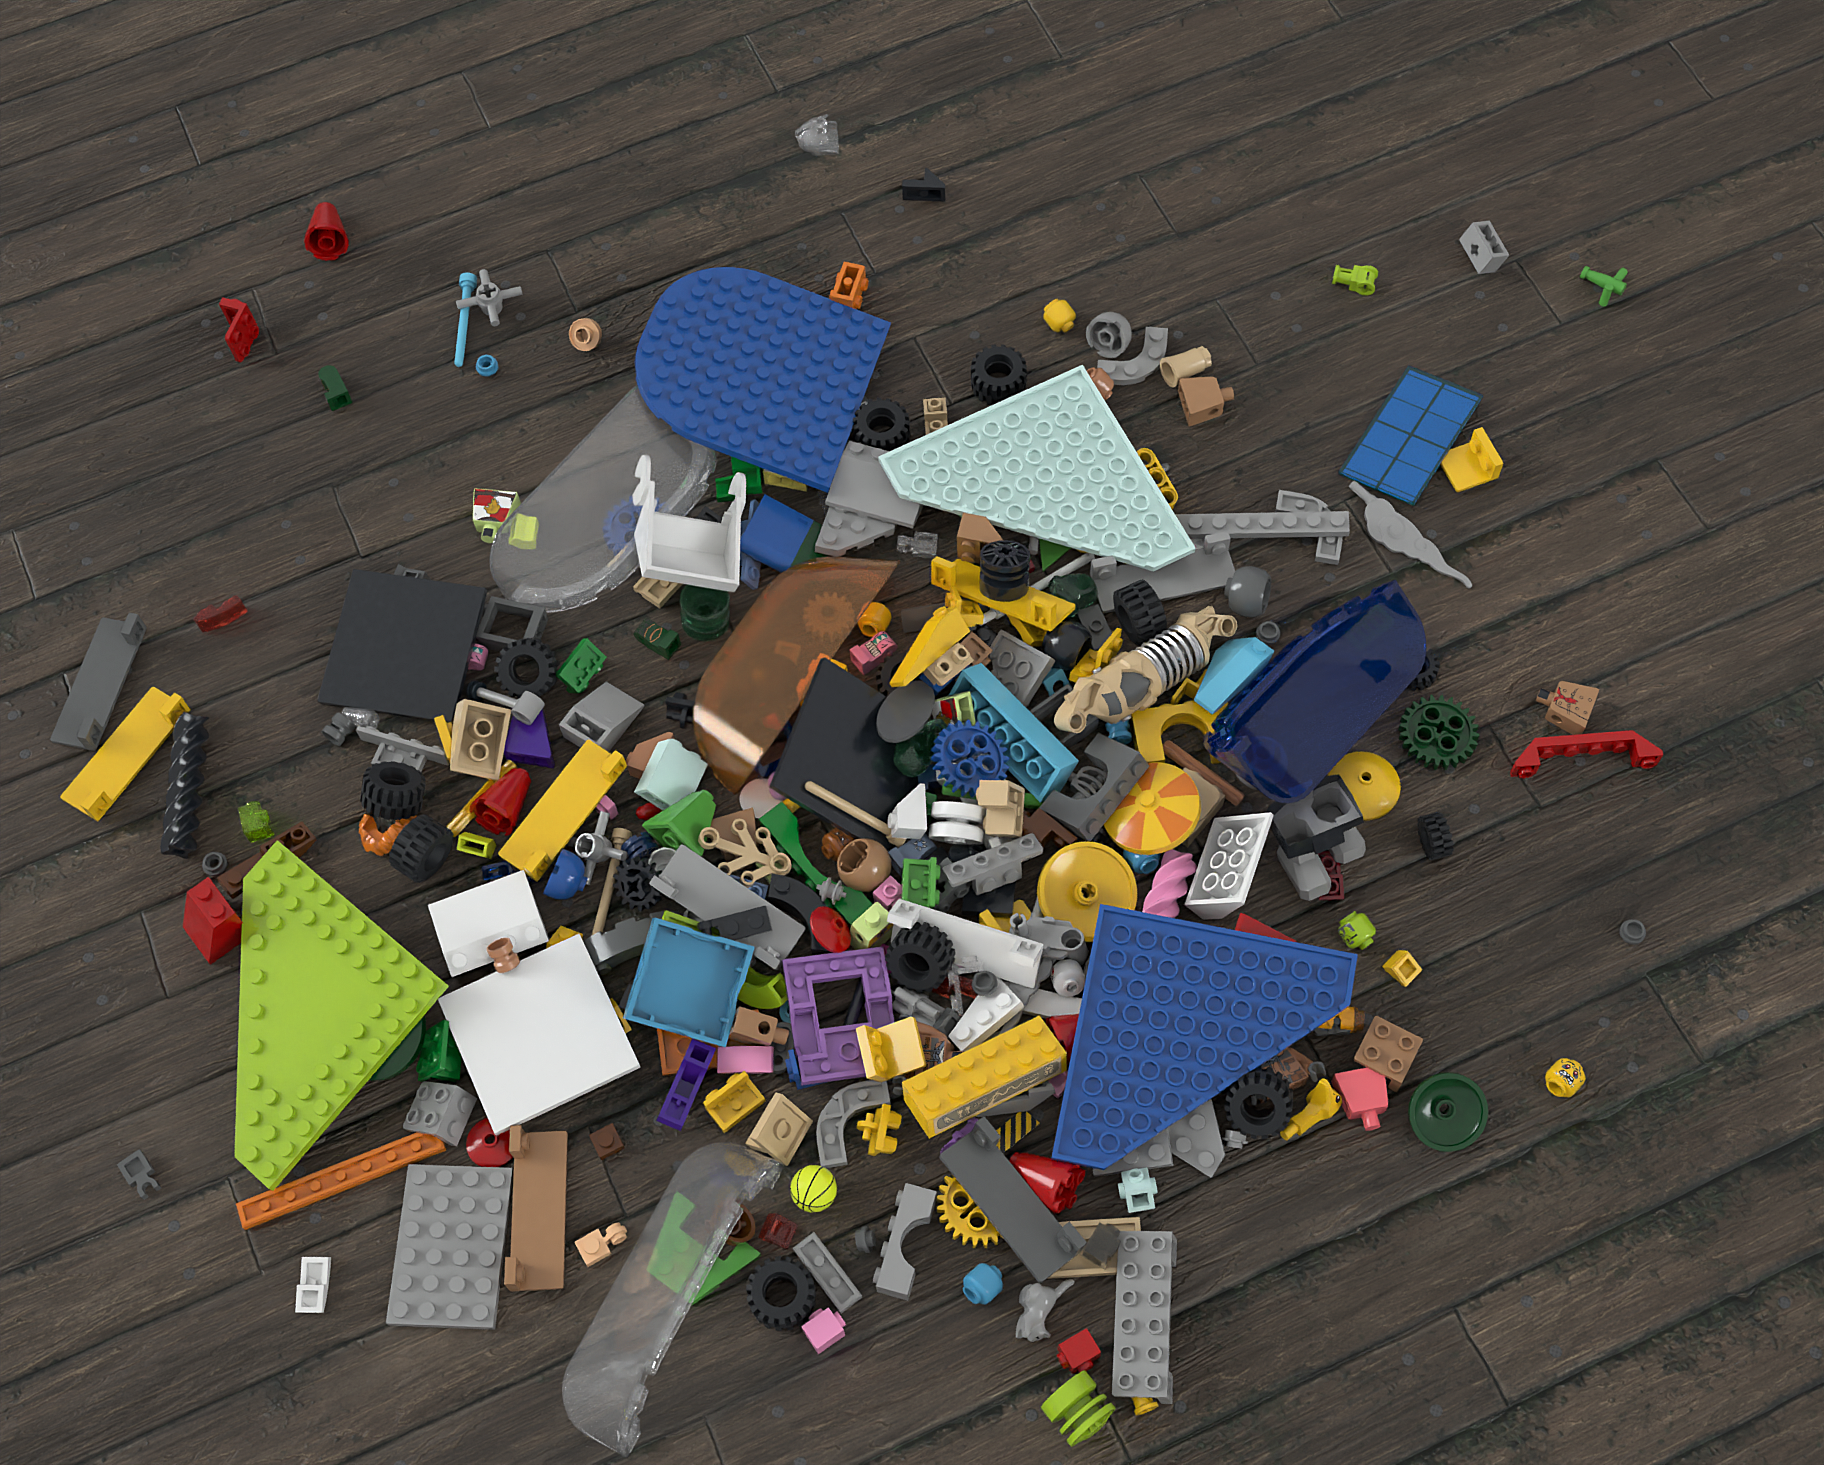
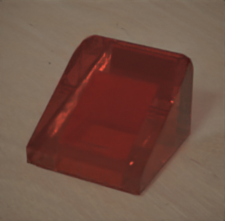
(778, 1230)

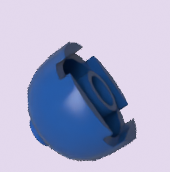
(566, 876)

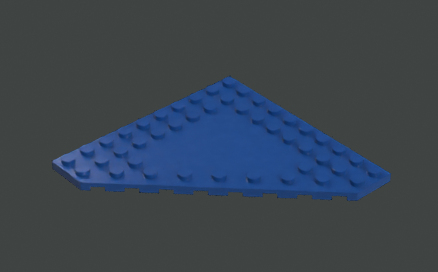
(1177, 1019)

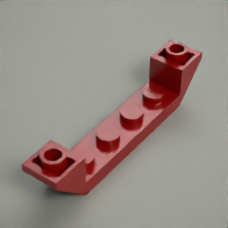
(1641, 751)

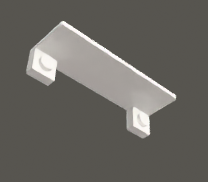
(1002, 953)

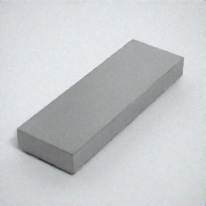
(827, 1272)

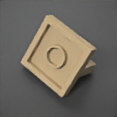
(780, 1129)

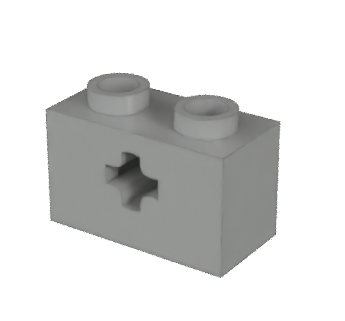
(1484, 247)

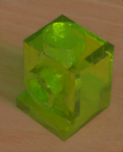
(255, 821)

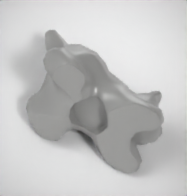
(1037, 1303)

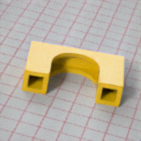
(1152, 722)

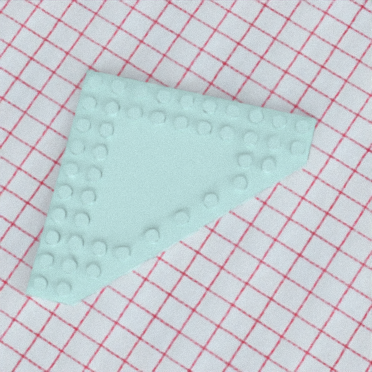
(1047, 469)

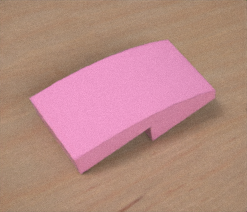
(745, 1058)

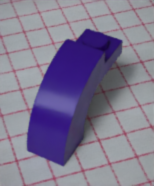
(686, 1084)

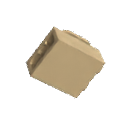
(1211, 802)

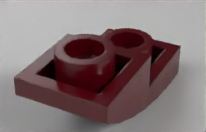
(1333, 869)

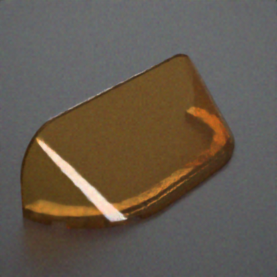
(774, 655)

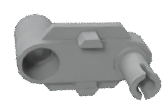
(1058, 937)

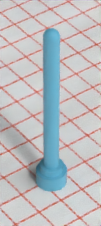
(467, 283)

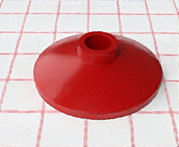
(830, 929)
(486, 1154)

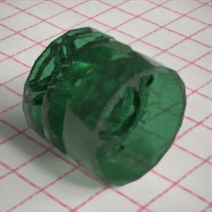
(704, 612)

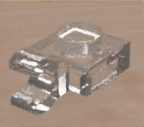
(922, 544)

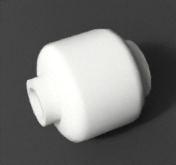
(1068, 977)

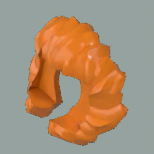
(376, 841)

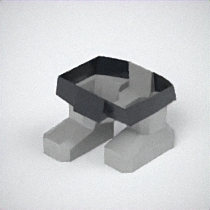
(1311, 834)

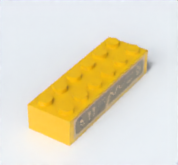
(984, 1076)

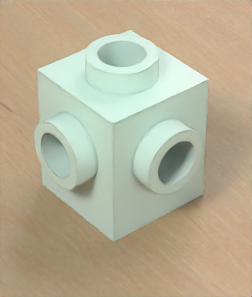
(1137, 1189)

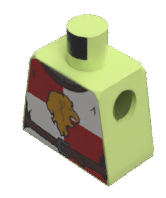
(491, 510)
(954, 708)

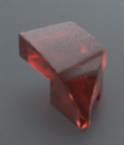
(965, 986)

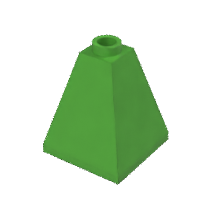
(683, 822)

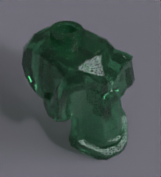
(1074, 588)
(915, 754)

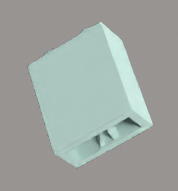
(670, 774)

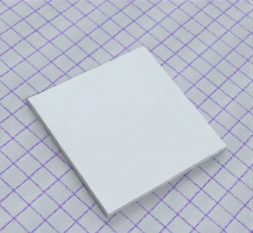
(538, 1034)

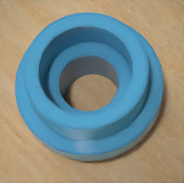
(484, 361)

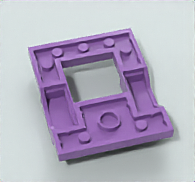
(834, 1051)

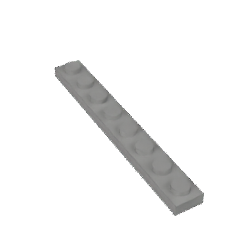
(1267, 524)

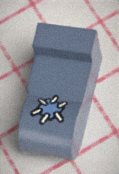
(911, 850)

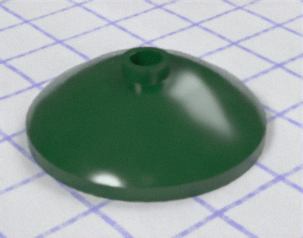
(1459, 1123)

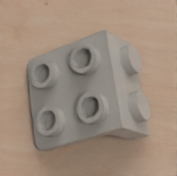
(440, 1111)

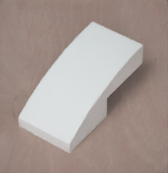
(313, 1284)

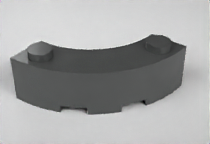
(619, 944)

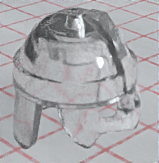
(818, 136)

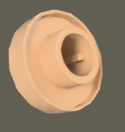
(585, 334)

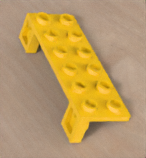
(1034, 608)
(125, 753)
(562, 809)

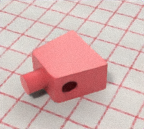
(1362, 1095)

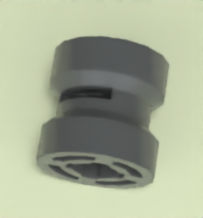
(338, 729)

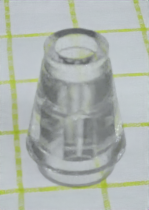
(361, 716)

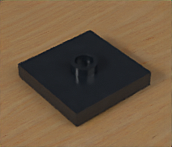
(998, 901)

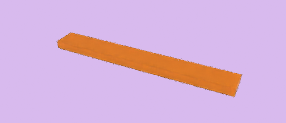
(337, 1178)

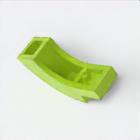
(763, 990)

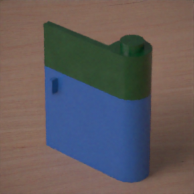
(780, 536)

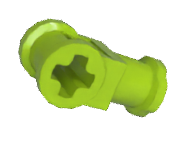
(1357, 278)

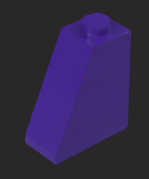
(529, 743)

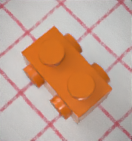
(849, 285)

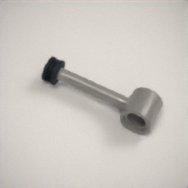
(523, 709)

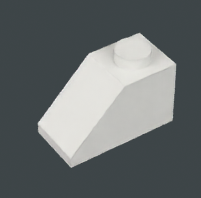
(909, 815)

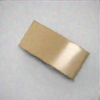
(935, 414)

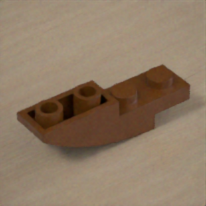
(296, 839)

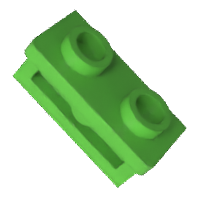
(920, 882)

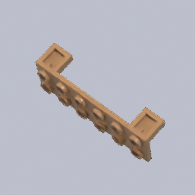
(537, 1210)

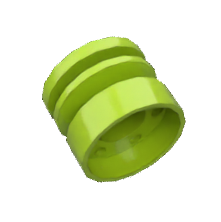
(1078, 1408)

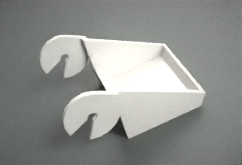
(686, 547)

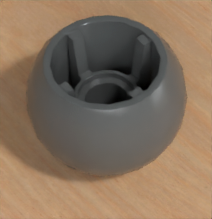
(1248, 591)

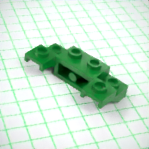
(752, 475)

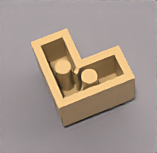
(1004, 807)

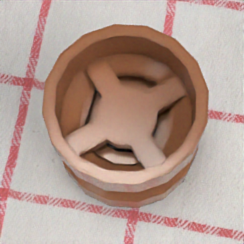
(503, 955)

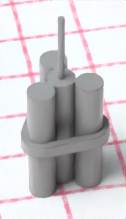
(916, 1006)

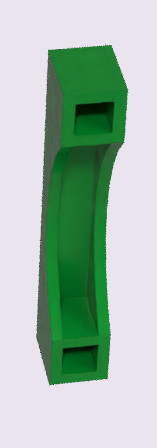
(785, 836)

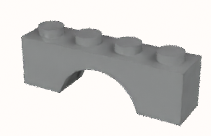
(915, 1209)

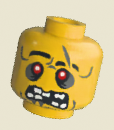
(1565, 1077)

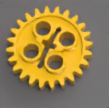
(952, 1215)

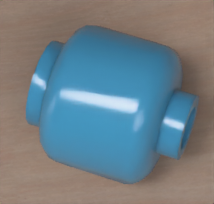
(1141, 863)
(982, 1283)

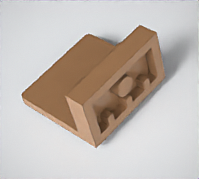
(1388, 1051)

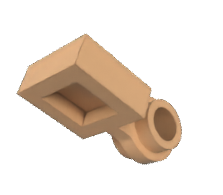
(594, 1246)

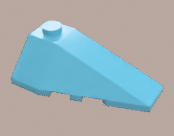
(1231, 671)

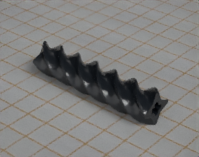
(183, 781)

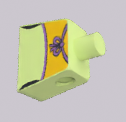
(871, 927)

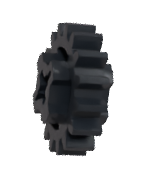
(635, 885)

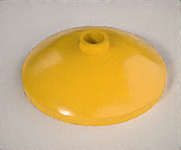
(1374, 796)

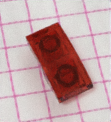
(212, 618)

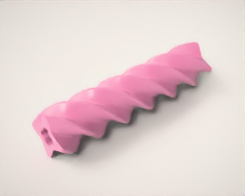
(1169, 884)

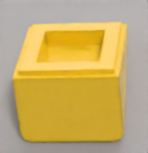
(1402, 967)

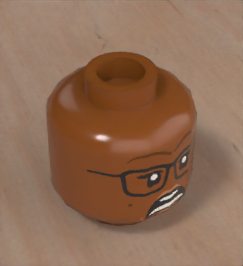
(834, 843)

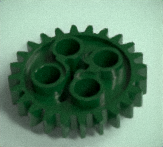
(1432, 750)

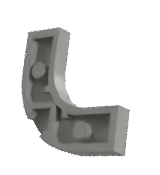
(1144, 364)
(1328, 548)
(838, 1111)

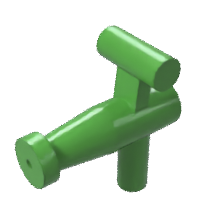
(1607, 282)

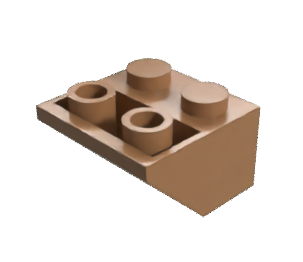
(973, 535)

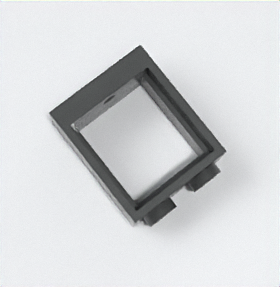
(535, 628)
(1054, 702)

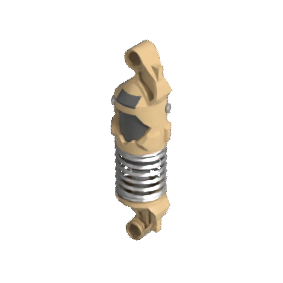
(1140, 676)

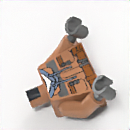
(935, 1048)
(1294, 1068)

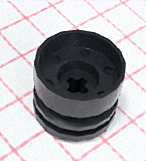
(1004, 570)

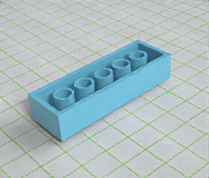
(1034, 752)

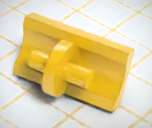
(883, 1119)

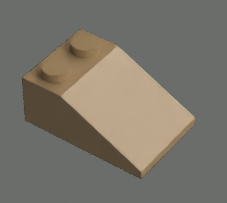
(478, 739)

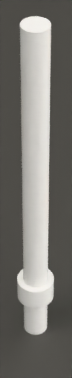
(1042, 584)

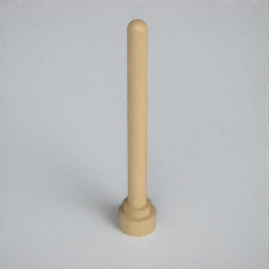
(854, 811)
(618, 837)

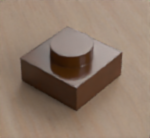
(606, 1141)

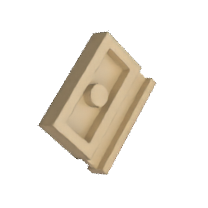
(656, 590)

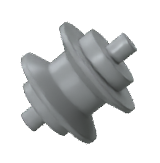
(831, 890)

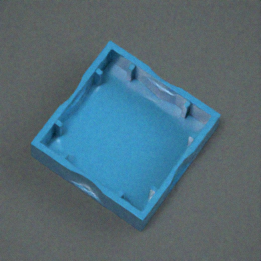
(688, 982)

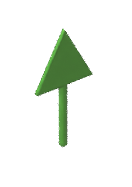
(1051, 552)

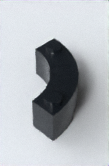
(797, 900)

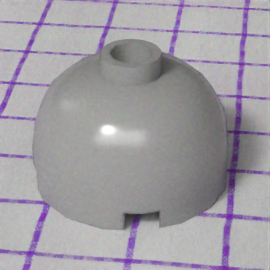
(1109, 334)

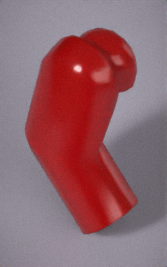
(647, 811)

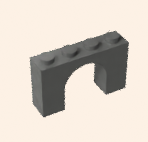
(1088, 815)

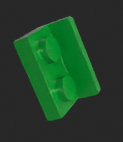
(581, 666)

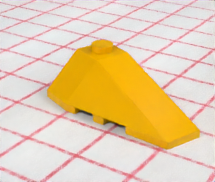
(933, 641)

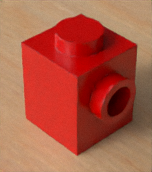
(1078, 1352)

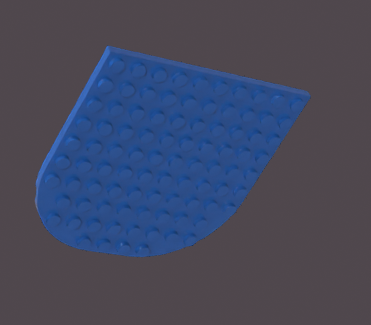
(758, 369)

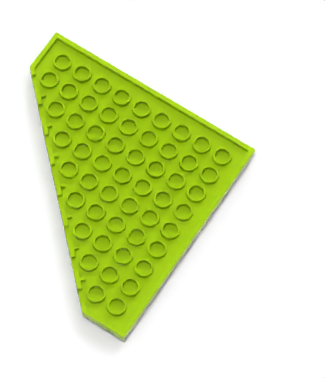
(316, 1009)

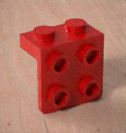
(242, 327)

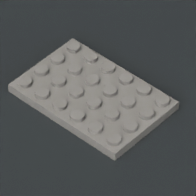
(450, 1247)

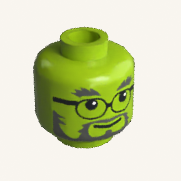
(1356, 930)

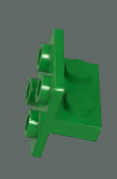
(439, 1055)

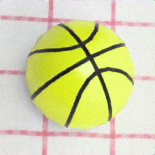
(813, 1188)

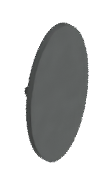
(905, 711)

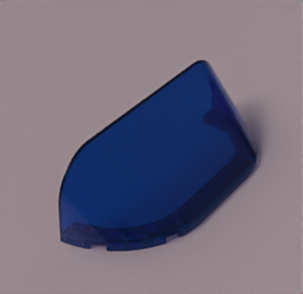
(1320, 695)

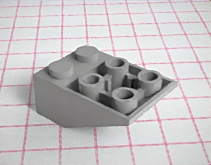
(600, 717)

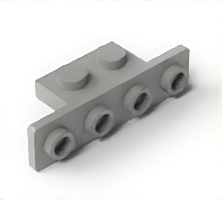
(396, 749)
(994, 866)

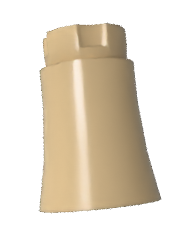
(1184, 365)

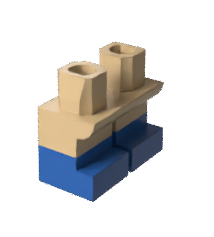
(947, 668)

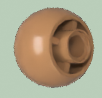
(864, 865)

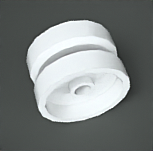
(957, 823)

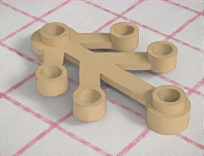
(748, 853)

